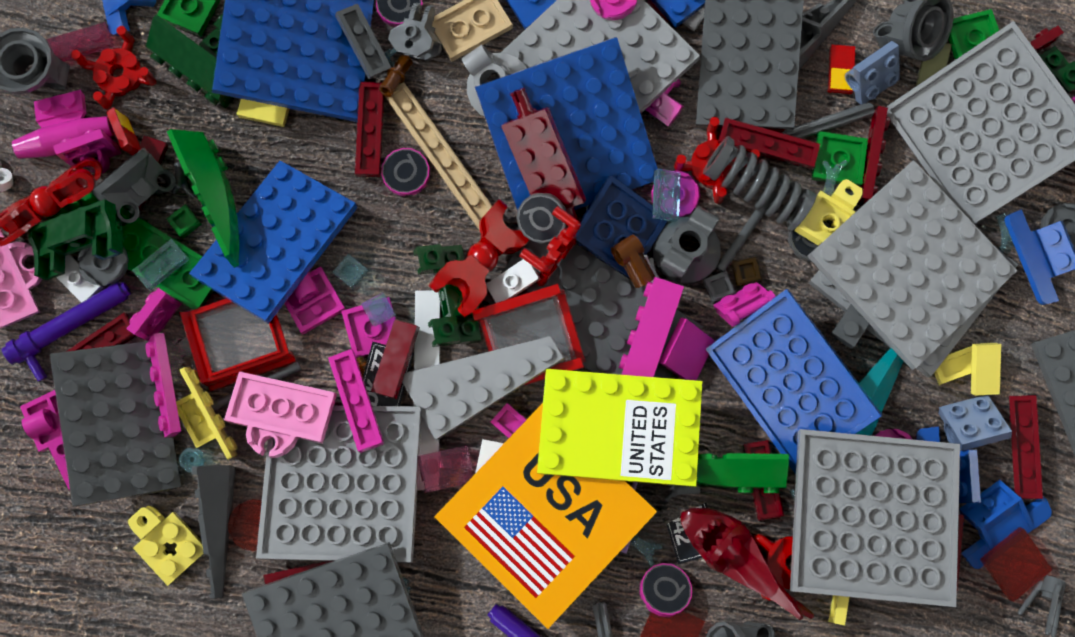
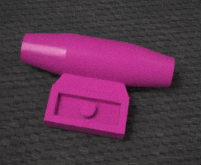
(59, 119)

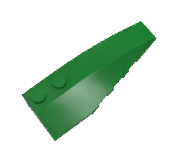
(210, 185)
(744, 471)

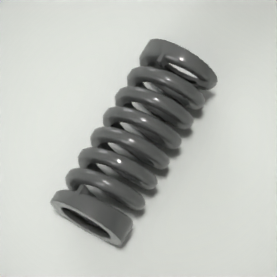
(800, 199)

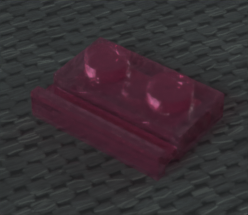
(445, 468)

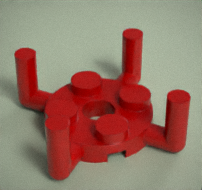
(108, 62)
(700, 158)
(558, 247)
(776, 558)

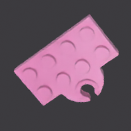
(15, 283)
(279, 412)

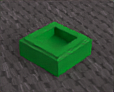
(184, 221)

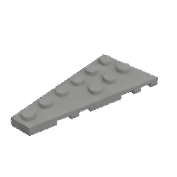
(467, 386)

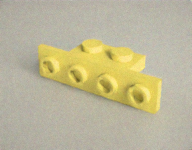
(200, 417)

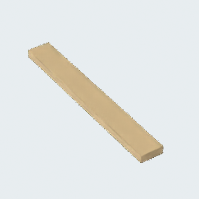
(439, 153)

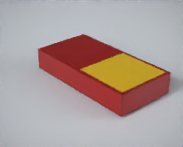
(840, 62)
(123, 131)

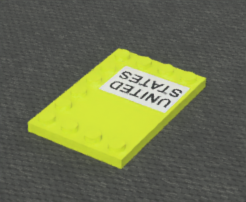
(620, 427)

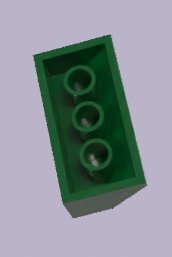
(184, 59)

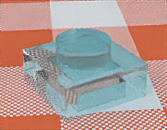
(350, 271)
(378, 309)

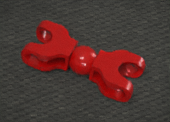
(49, 200)
(481, 258)

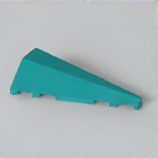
(879, 383)

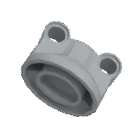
(482, 64)

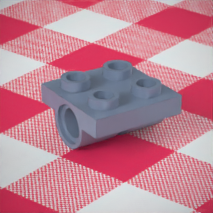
(875, 73)
(974, 423)

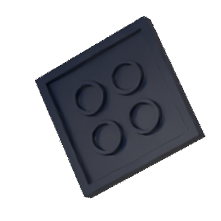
(615, 216)

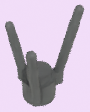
(1053, 591)

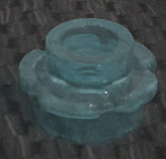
(184, 459)

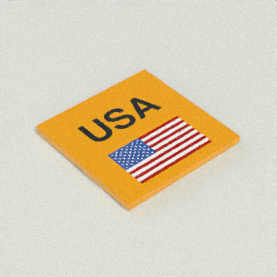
(542, 531)

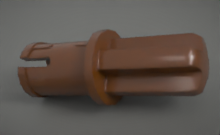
(395, 75)

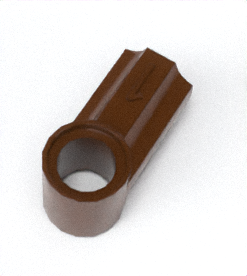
(630, 255)

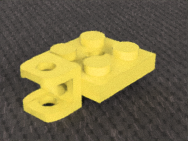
(835, 208)
(155, 536)

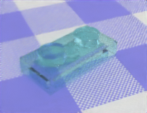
(666, 195)
(160, 264)

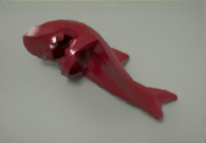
(734, 552)

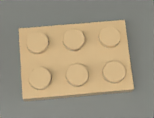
(470, 25)

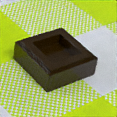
(746, 271)

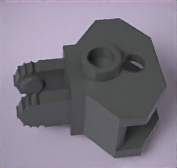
(416, 37)

